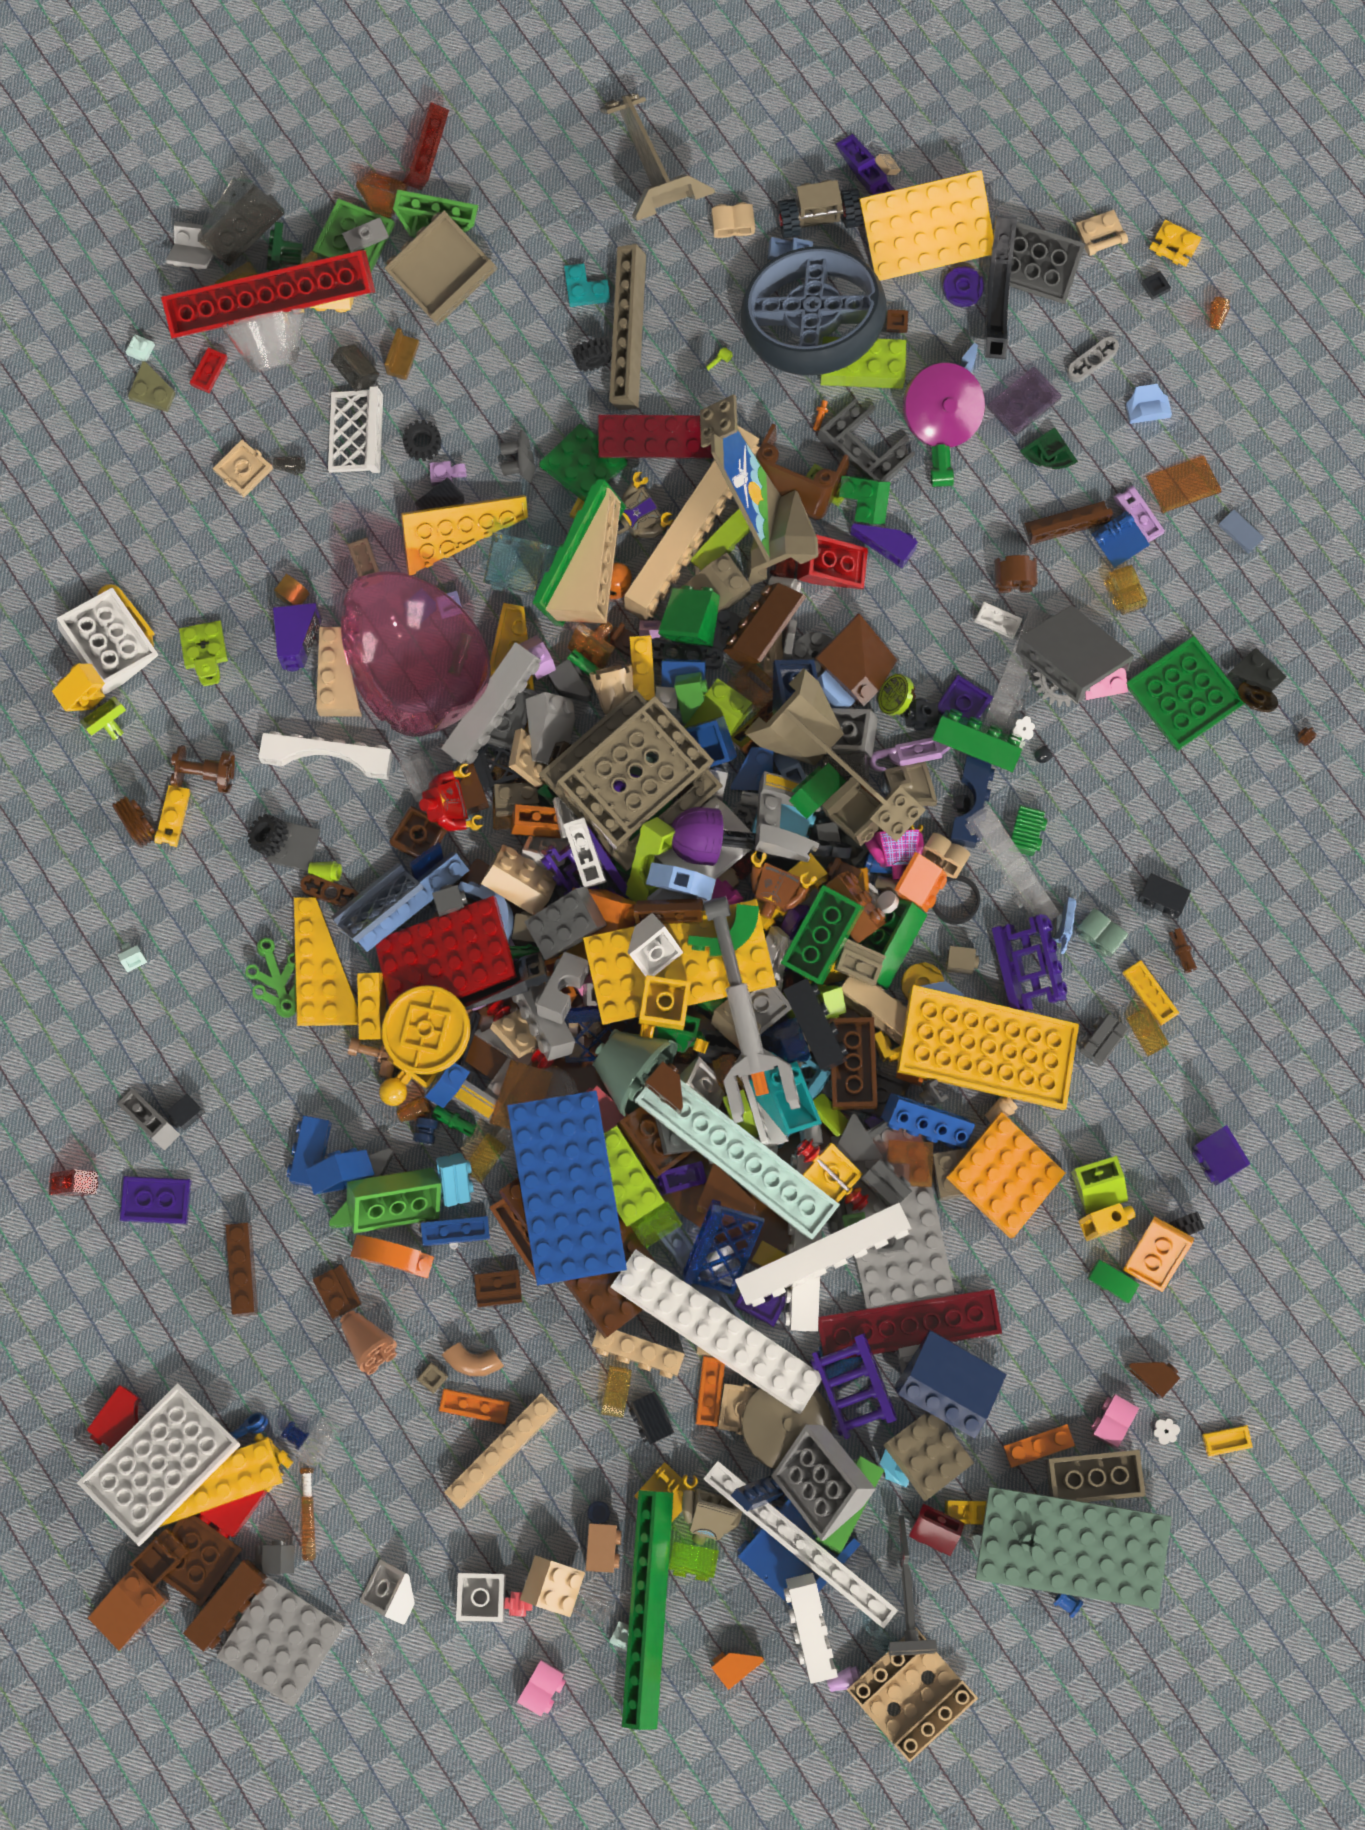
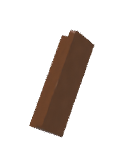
(670, 910)

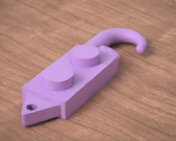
(910, 753)

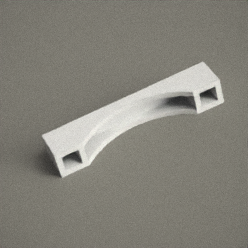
(280, 750)

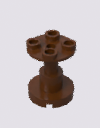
(212, 770)

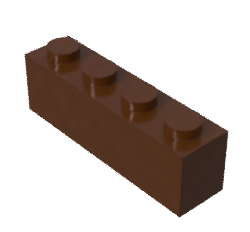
(241, 1269)
(225, 1605)

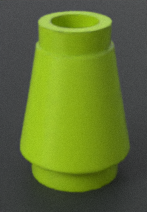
(326, 870)

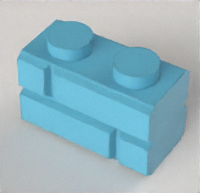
(453, 1175)

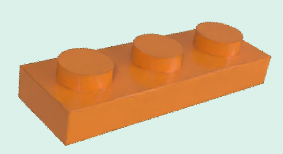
(1039, 1446)

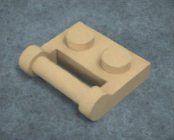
(1099, 227)

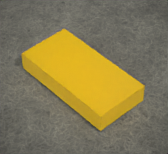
(1227, 1440)

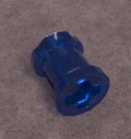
(294, 1435)

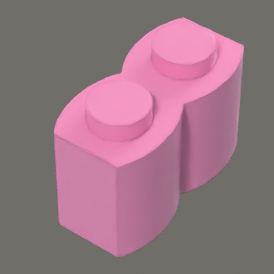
(1114, 1421)
(541, 1688)

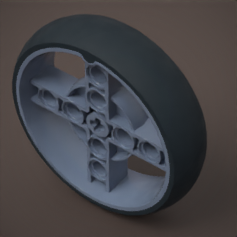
(813, 310)

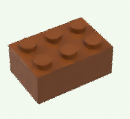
(871, 917)

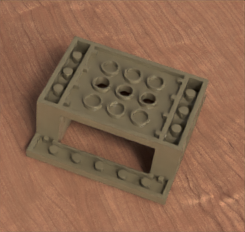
(605, 754)

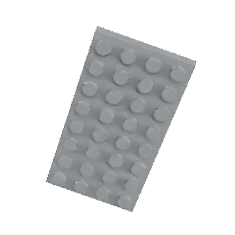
(923, 1266)

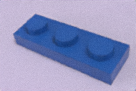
(455, 1231)

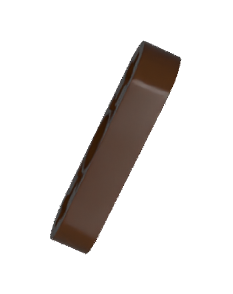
(348, 892)

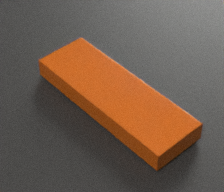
(710, 1392)
(474, 1406)

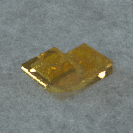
(616, 1391)

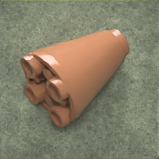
(367, 1342)

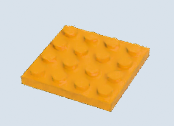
(1005, 1175)

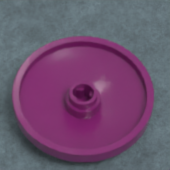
(943, 405)

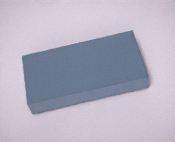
(1241, 531)

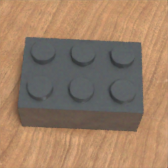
(565, 923)

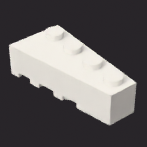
(811, 1628)

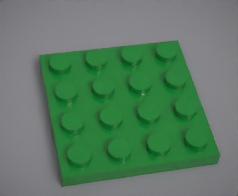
(1185, 693)

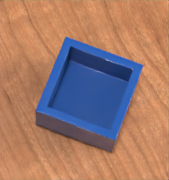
(714, 739)
(338, 1169)

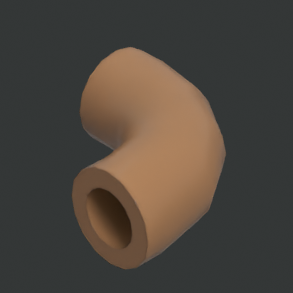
(470, 1363)

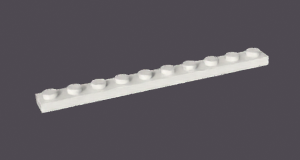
(806, 1550)

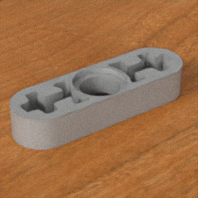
(1095, 350)

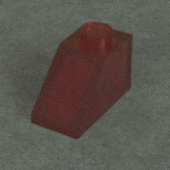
(73, 1183)

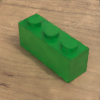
(816, 789)

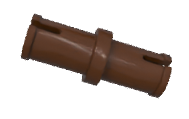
(1183, 950)

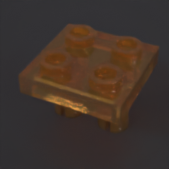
(593, 644)

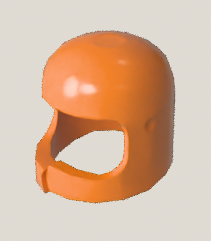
(620, 581)

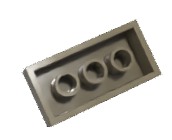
(1096, 1476)

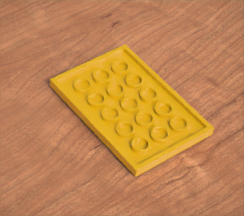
(927, 225)

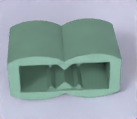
(1102, 933)

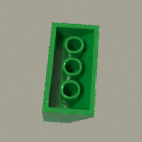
(895, 938)

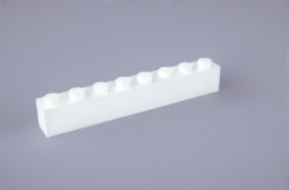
(823, 1254)
(805, 1298)

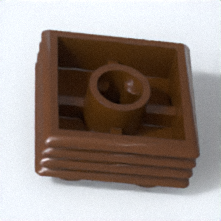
(134, 822)
(415, 822)

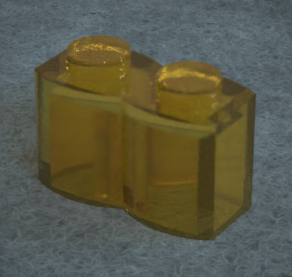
(1126, 590)

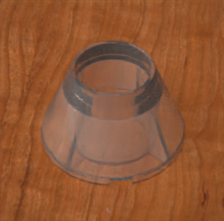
(268, 339)

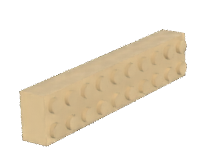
(681, 539)

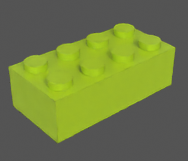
(878, 368)
(632, 1185)

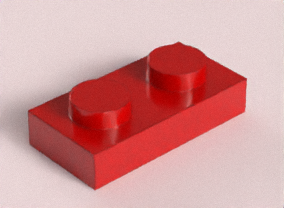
(208, 370)

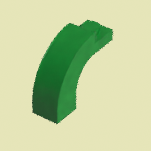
(742, 929)

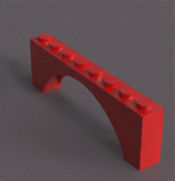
(121, 1415)

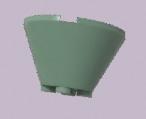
(627, 1064)

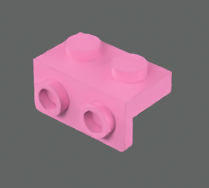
(1110, 685)

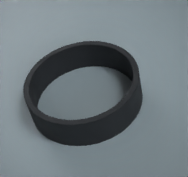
(960, 921)

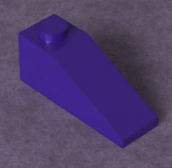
(890, 543)

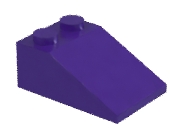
(1220, 1156)

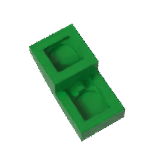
(1113, 1281)

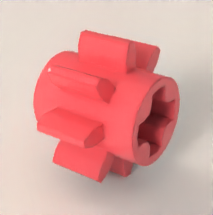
(516, 1606)

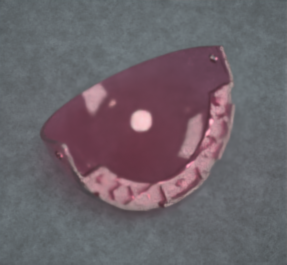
(413, 652)

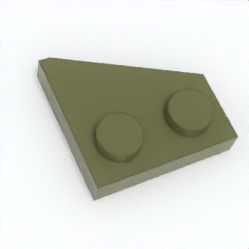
(151, 389)

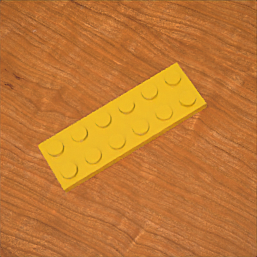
(240, 1475)

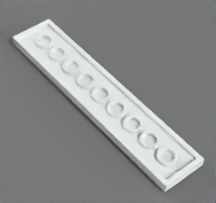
(717, 1331)

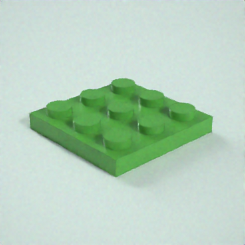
(342, 219)

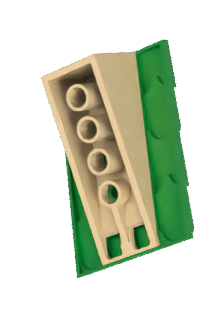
(583, 566)

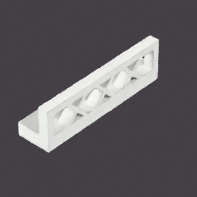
(767, 1129)

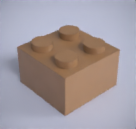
(602, 1548)

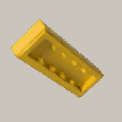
(1150, 992)

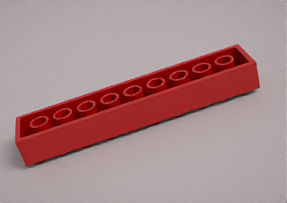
(268, 292)

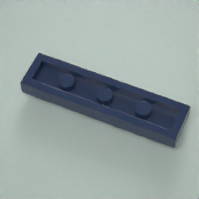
(757, 1493)

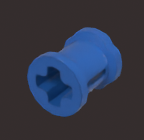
(1068, 1603)

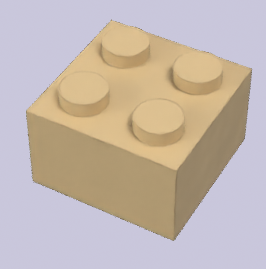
(552, 1586)

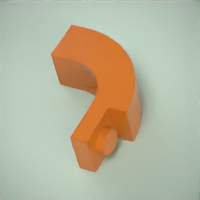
(392, 1255)

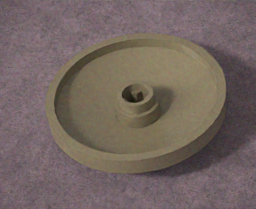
(773, 1427)

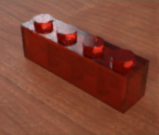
(426, 146)

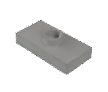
(365, 235)

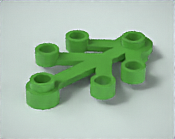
(276, 980)

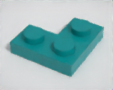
(583, 292)

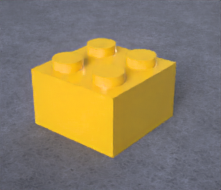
(664, 1002)

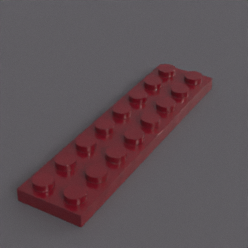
(907, 1324)

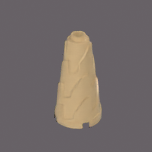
(612, 685)

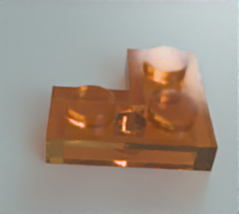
(918, 1156)

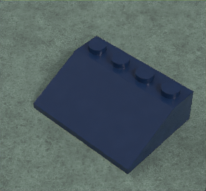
(951, 1383)

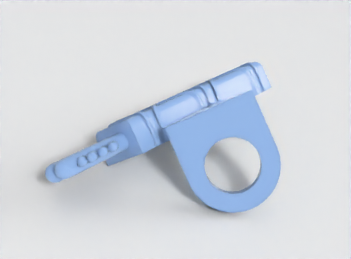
(1065, 929)

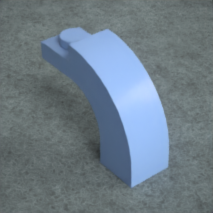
(477, 893)

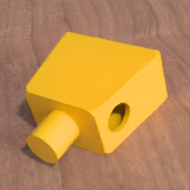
(1105, 1221)

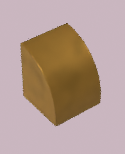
(291, 591)

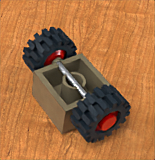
(819, 205)

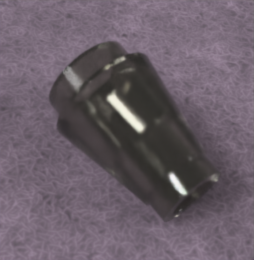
(290, 464)

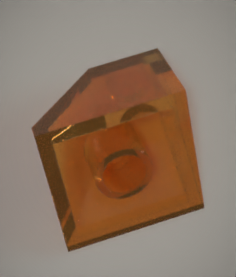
(380, 192)

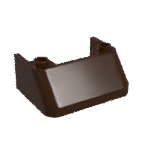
(814, 493)

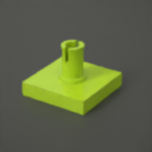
(104, 718)

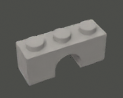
(567, 972)

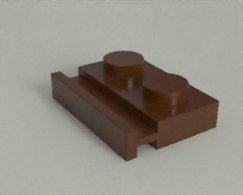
(498, 1288)
(337, 1292)

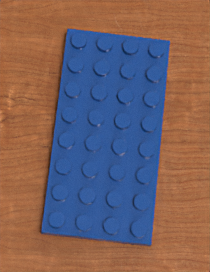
(566, 1188)

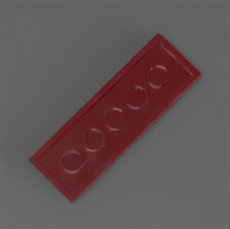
(651, 437)

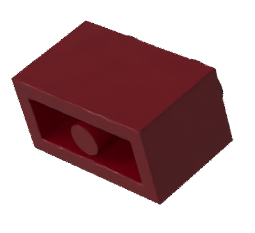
(936, 1529)

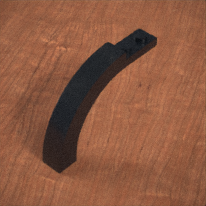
(998, 288)

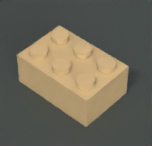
(519, 880)

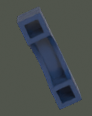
(976, 778)

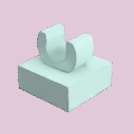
(140, 348)
(131, 957)
(620, 1635)

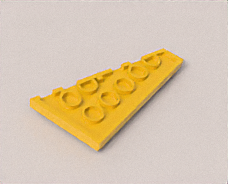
(320, 981)

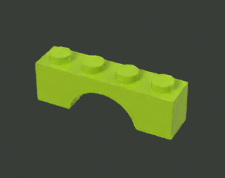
(654, 839)

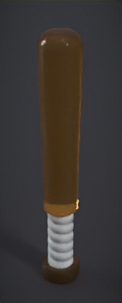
(308, 1525)

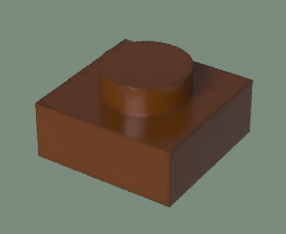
(897, 321)

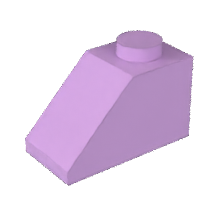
(538, 649)

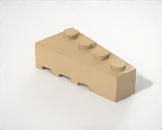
(335, 679)

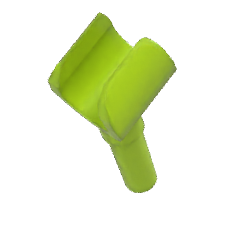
(724, 354)

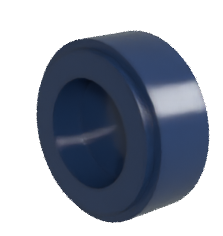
(598, 1512)

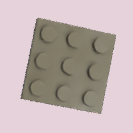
(928, 1454)

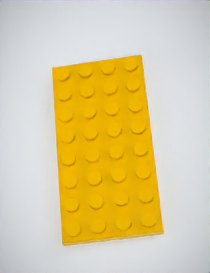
(621, 983)
(987, 1047)

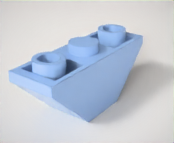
(681, 881)

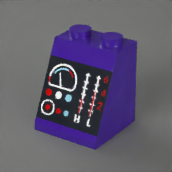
(295, 633)

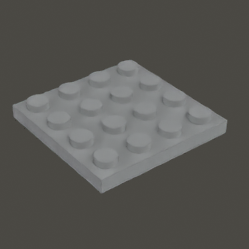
(280, 1642)

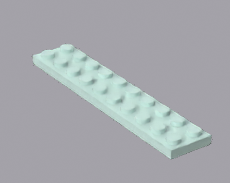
(744, 1159)

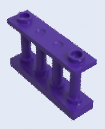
(876, 1390)

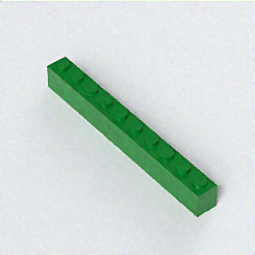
(647, 1610)

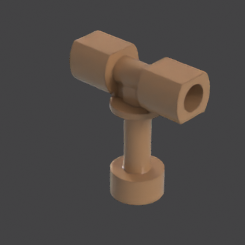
(386, 1068)

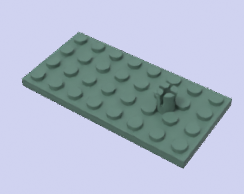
(1073, 1547)

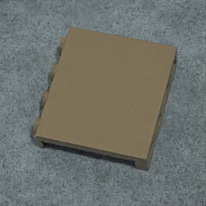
(440, 267)

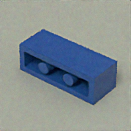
(310, 1147)

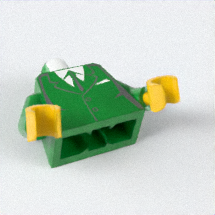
(684, 1038)

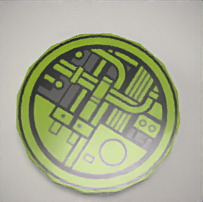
(895, 695)

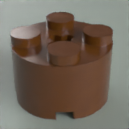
(1015, 573)

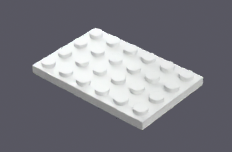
(158, 1464)

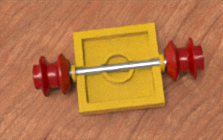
(832, 1173)

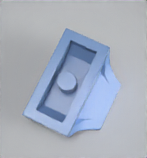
(1148, 404)
(834, 692)

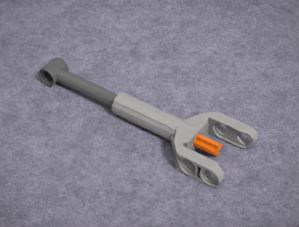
(753, 1056)

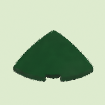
(1049, 451)

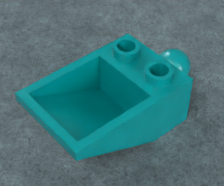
(779, 1109)

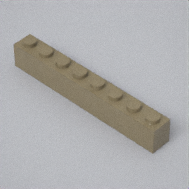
(627, 327)

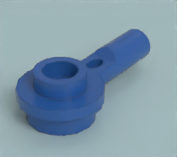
(253, 1424)

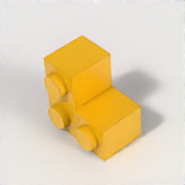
(80, 688)

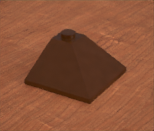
(857, 660)

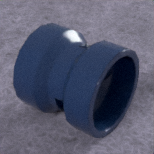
(425, 1131)

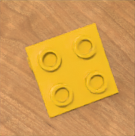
(667, 1480)

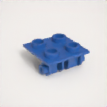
(1120, 539)

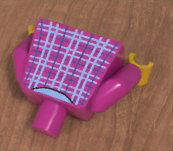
(896, 854)

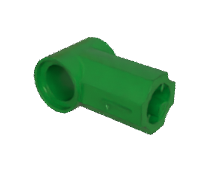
(941, 471)

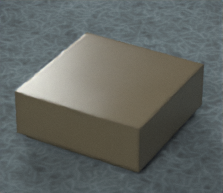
(432, 1378)

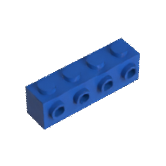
(927, 1121)

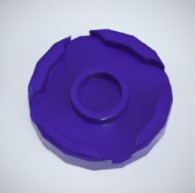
(963, 286)

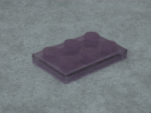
(1024, 401)

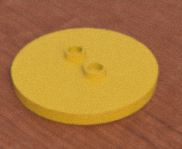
(426, 1029)

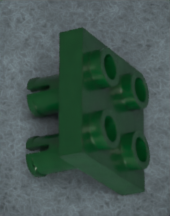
(282, 250)

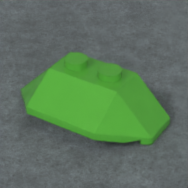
(417, 210)

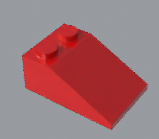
(836, 565)

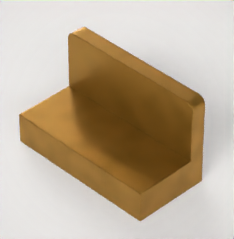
(401, 355)

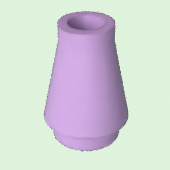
(844, 1679)

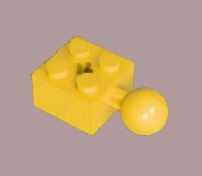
(394, 1090)

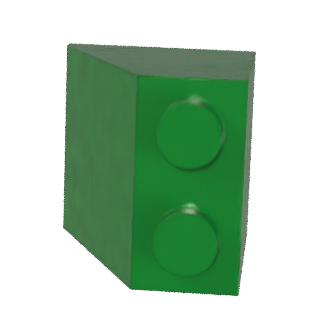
(690, 616)

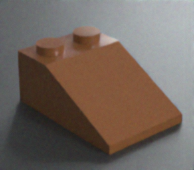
(127, 1609)

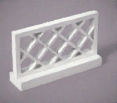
(372, 425)

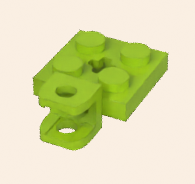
(204, 659)

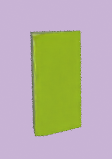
(831, 1118)

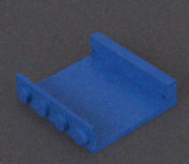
(776, 1563)

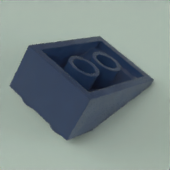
(783, 673)

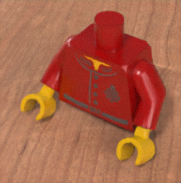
(446, 803)

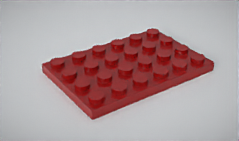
(453, 951)

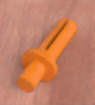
(820, 415)

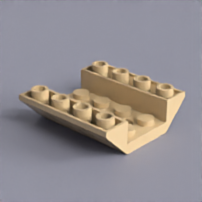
(923, 1707)

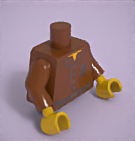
(777, 887)

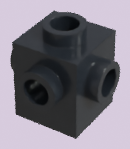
(921, 715)

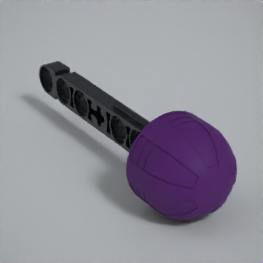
(701, 836)

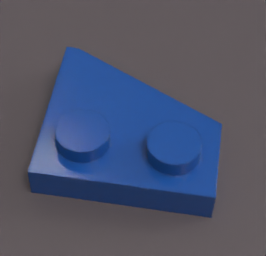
(752, 769)

